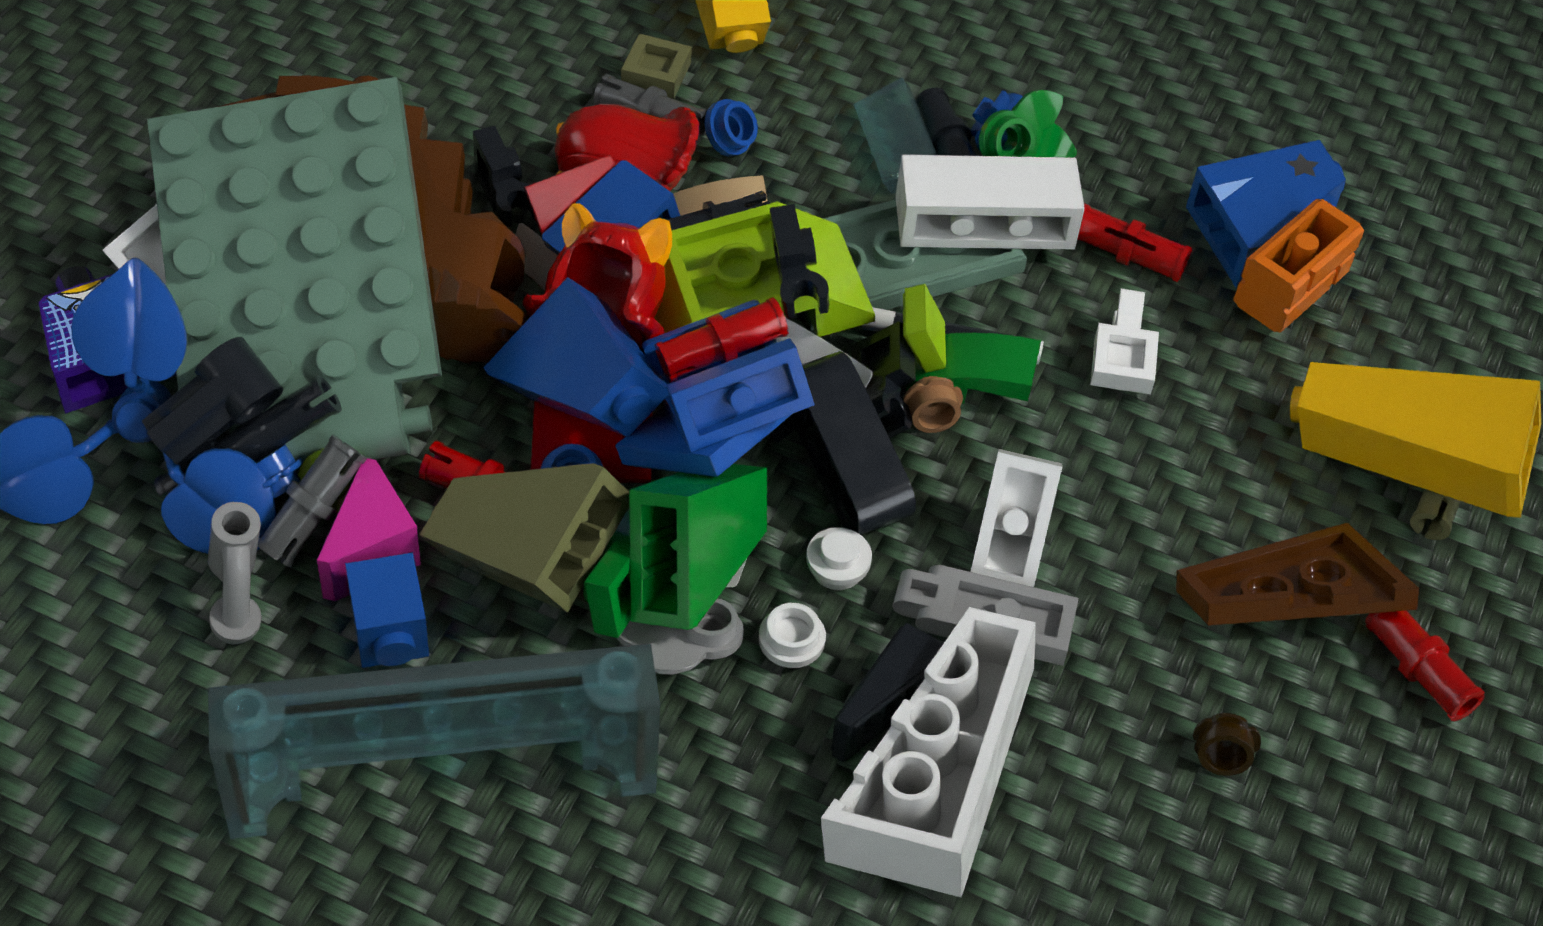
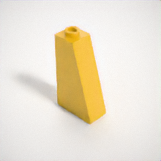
(1425, 428)

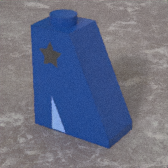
(1256, 195)

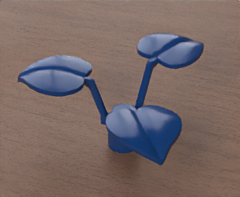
(135, 331)

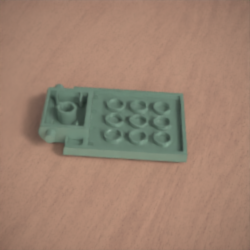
(307, 243)

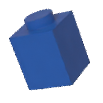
(387, 610)

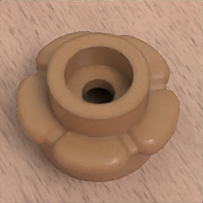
(934, 404)

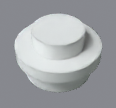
(838, 558)
(792, 635)

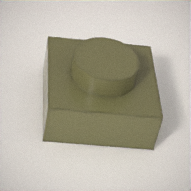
(657, 64)

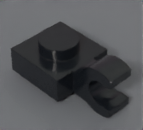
(499, 174)
(793, 252)
(892, 368)

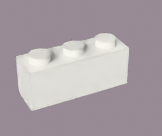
(989, 202)

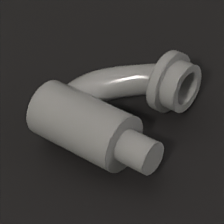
(232, 558)

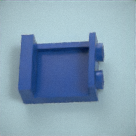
(733, 395)

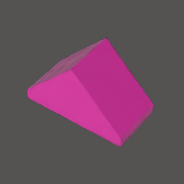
(366, 528)

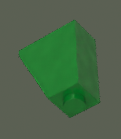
(691, 541)

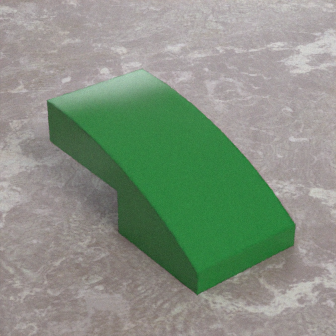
(988, 364)

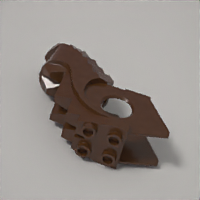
(469, 257)

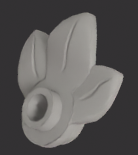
(680, 649)

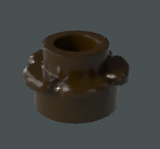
(1226, 744)

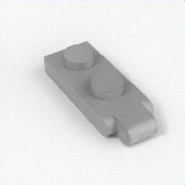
(946, 593)

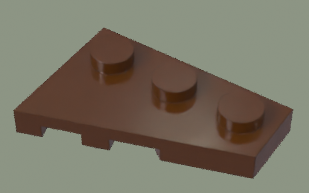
(1298, 579)

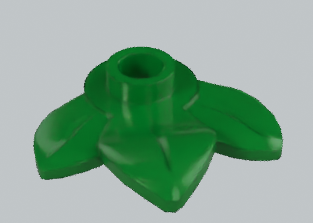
(1028, 128)

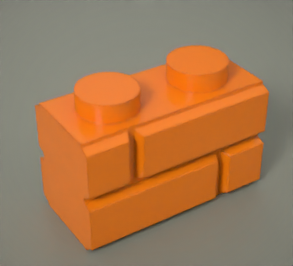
(1298, 265)

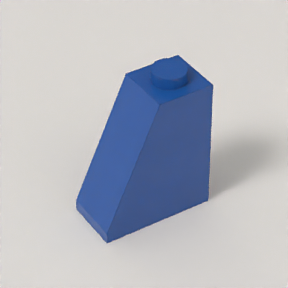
(580, 362)

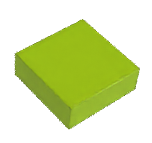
(924, 328)

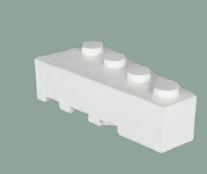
(935, 772)

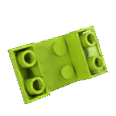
(734, 262)

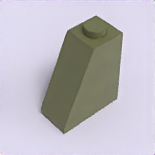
(530, 527)

